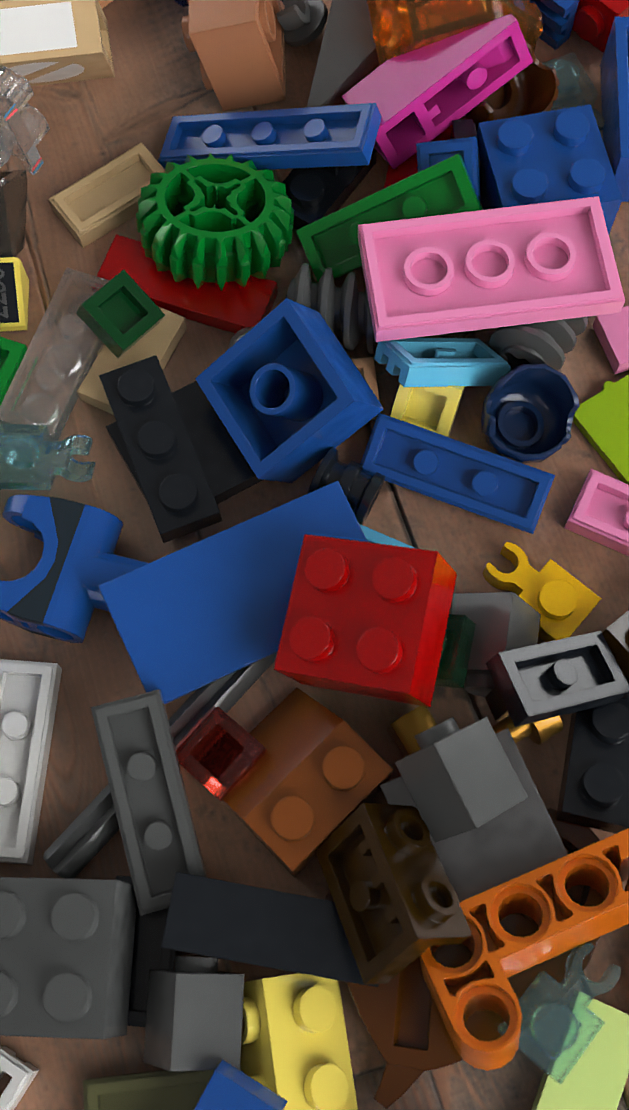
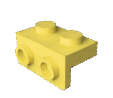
(298, 1041)

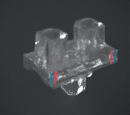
(20, 123)

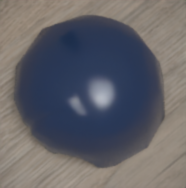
(529, 413)

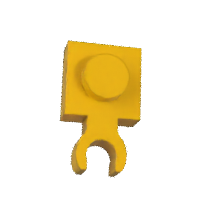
(551, 592)

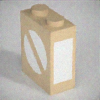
(55, 40)

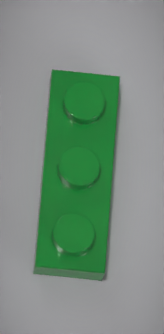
(431, 192)

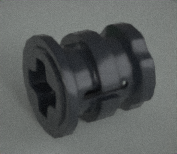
(357, 486)

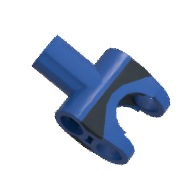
(75, 559)

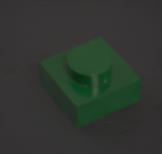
(120, 313)

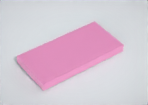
(489, 269)

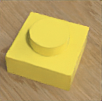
(428, 407)

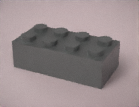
(65, 957)

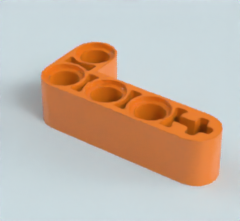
(499, 955)

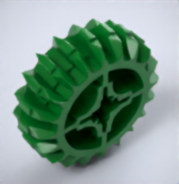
(215, 220)

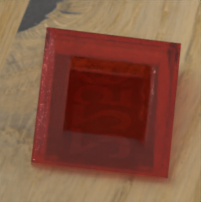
(219, 753)

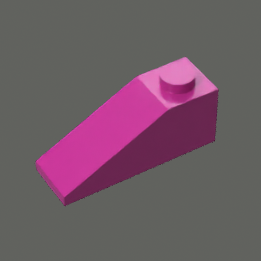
(439, 84)

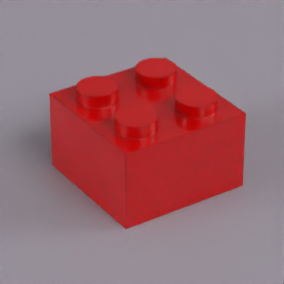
(367, 619)

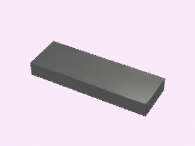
(148, 796)

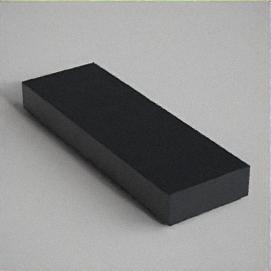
(259, 928)

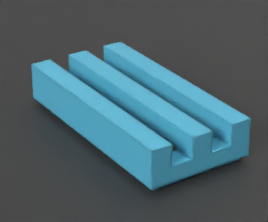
(441, 362)

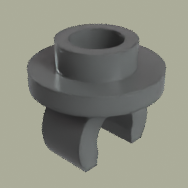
(302, 20)

